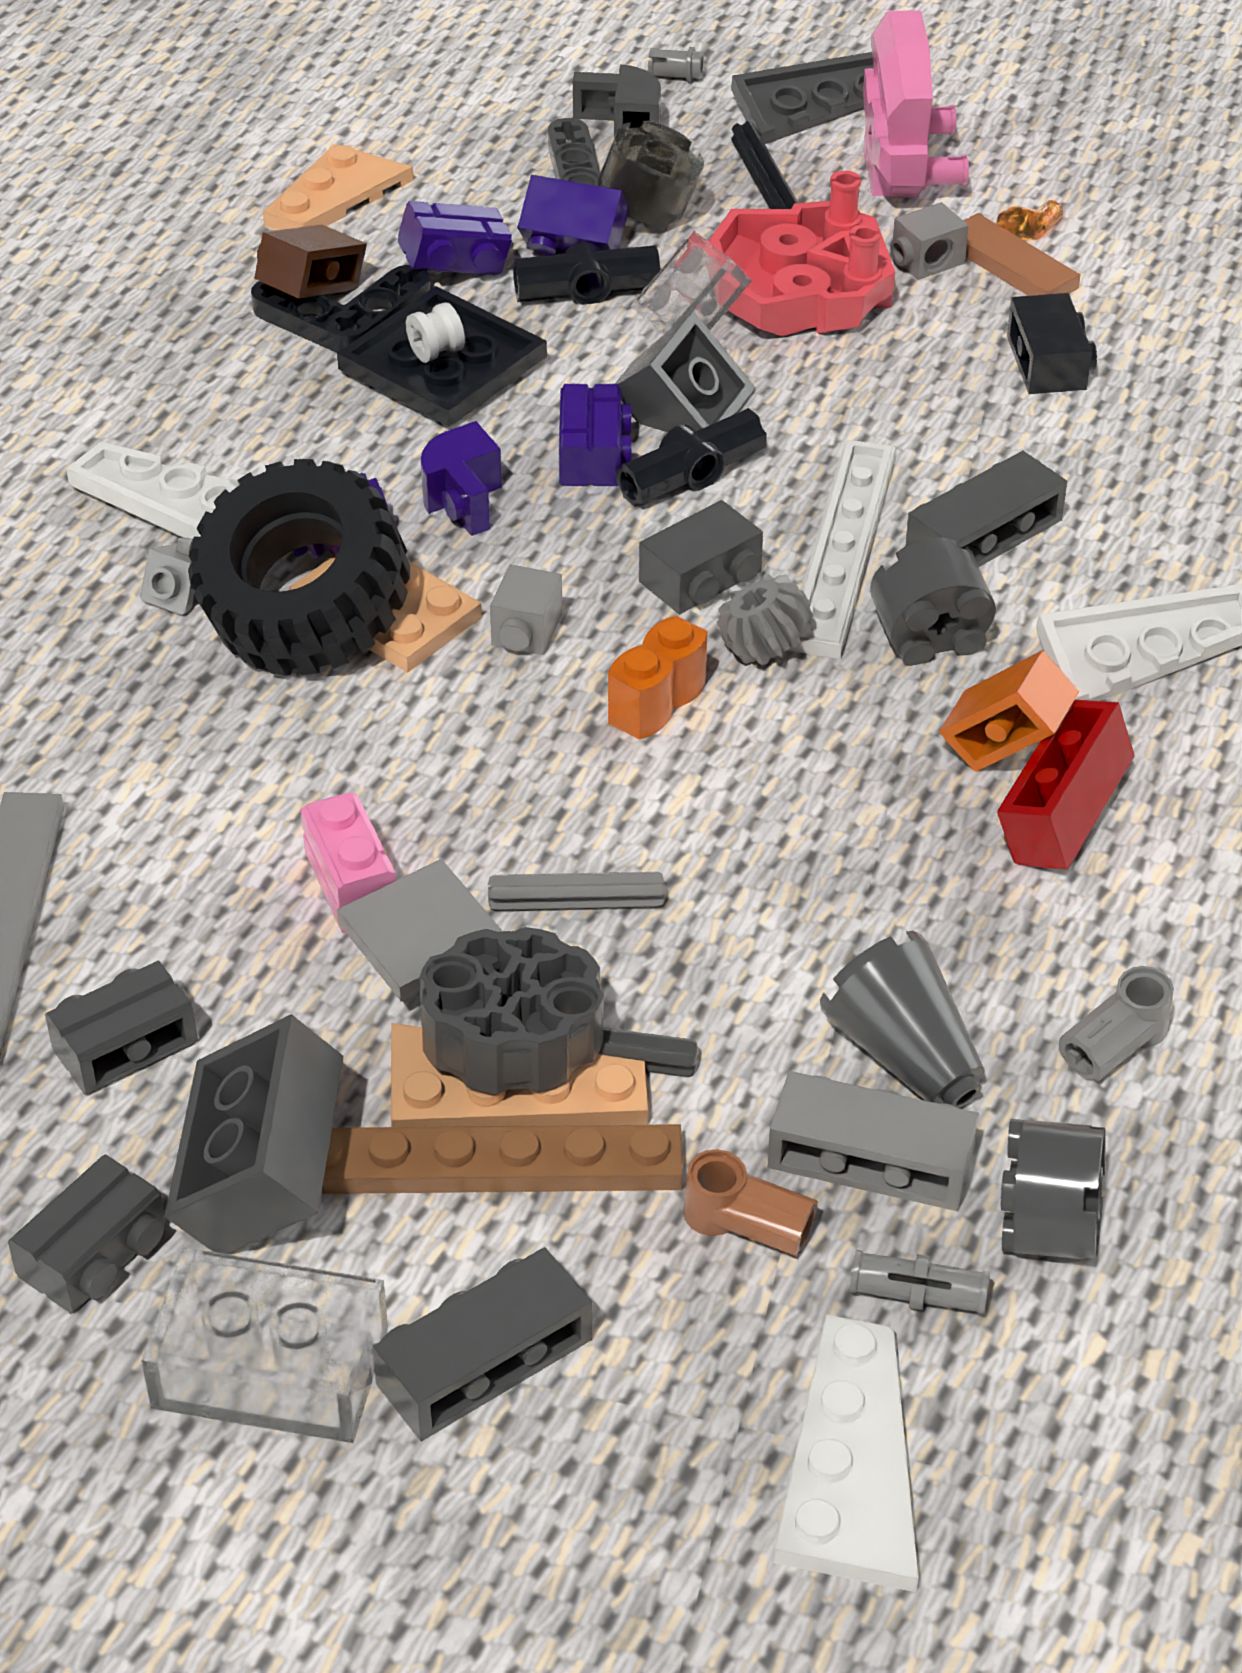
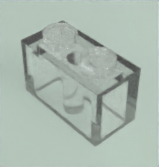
(692, 280)

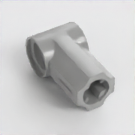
(1120, 1025)

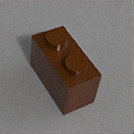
(310, 261)

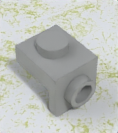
(167, 577)

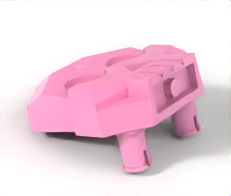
(902, 114)

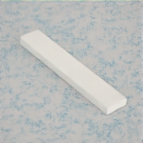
(844, 544)

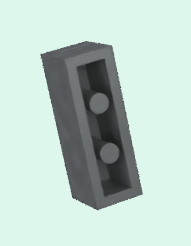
(993, 508)
(482, 1342)

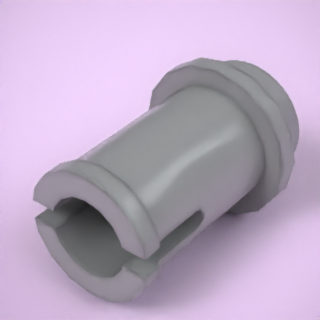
(676, 63)

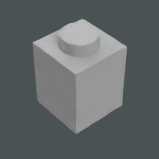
(526, 609)

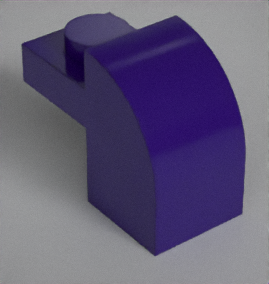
(460, 473)

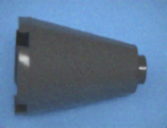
(906, 1018)

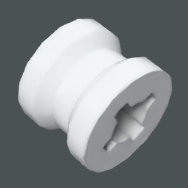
(435, 332)

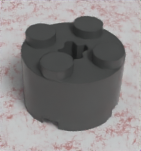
(933, 601)
(1053, 1189)

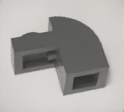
(620, 97)

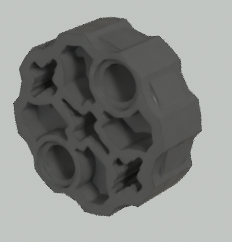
(511, 1010)

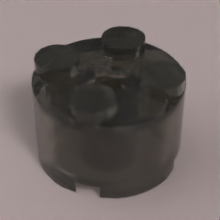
(653, 172)

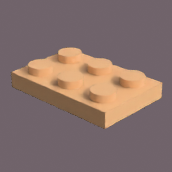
(427, 621)

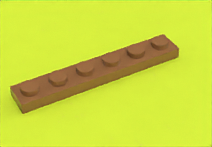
(504, 1159)

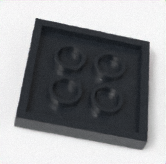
(453, 382)

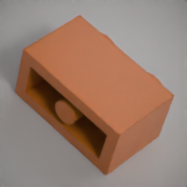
(1009, 711)

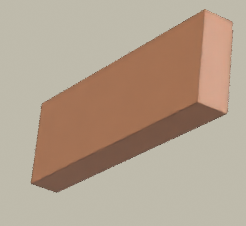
(1016, 260)

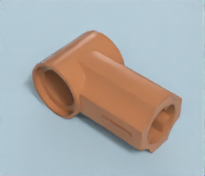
(727, 1199)

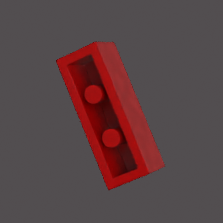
(1066, 785)

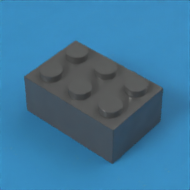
(255, 1136)

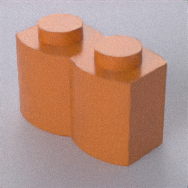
(657, 677)

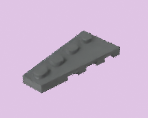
(801, 95)

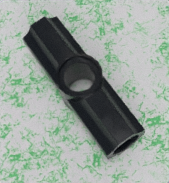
(567, 273)
(691, 457)

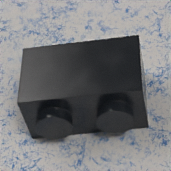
(1050, 343)

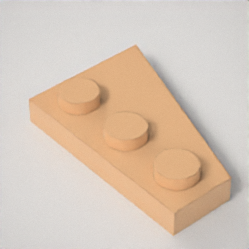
(333, 185)

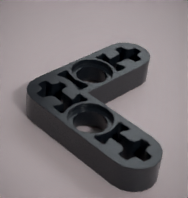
(337, 322)

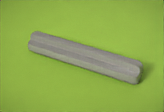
(576, 891)

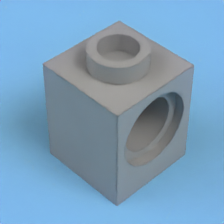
(929, 241)

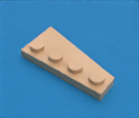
(596, 1093)

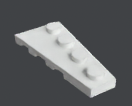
(849, 1475)

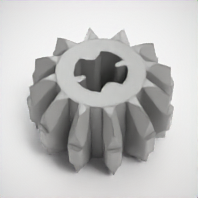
(765, 619)

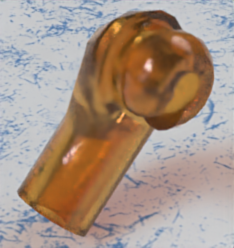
(1029, 222)

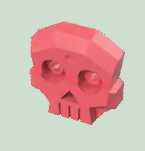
(809, 262)

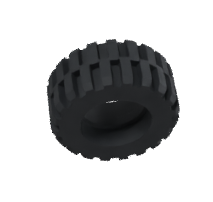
(280, 514)

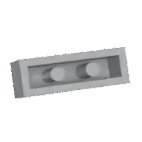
(872, 1140)

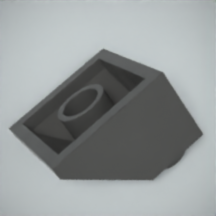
(684, 380)

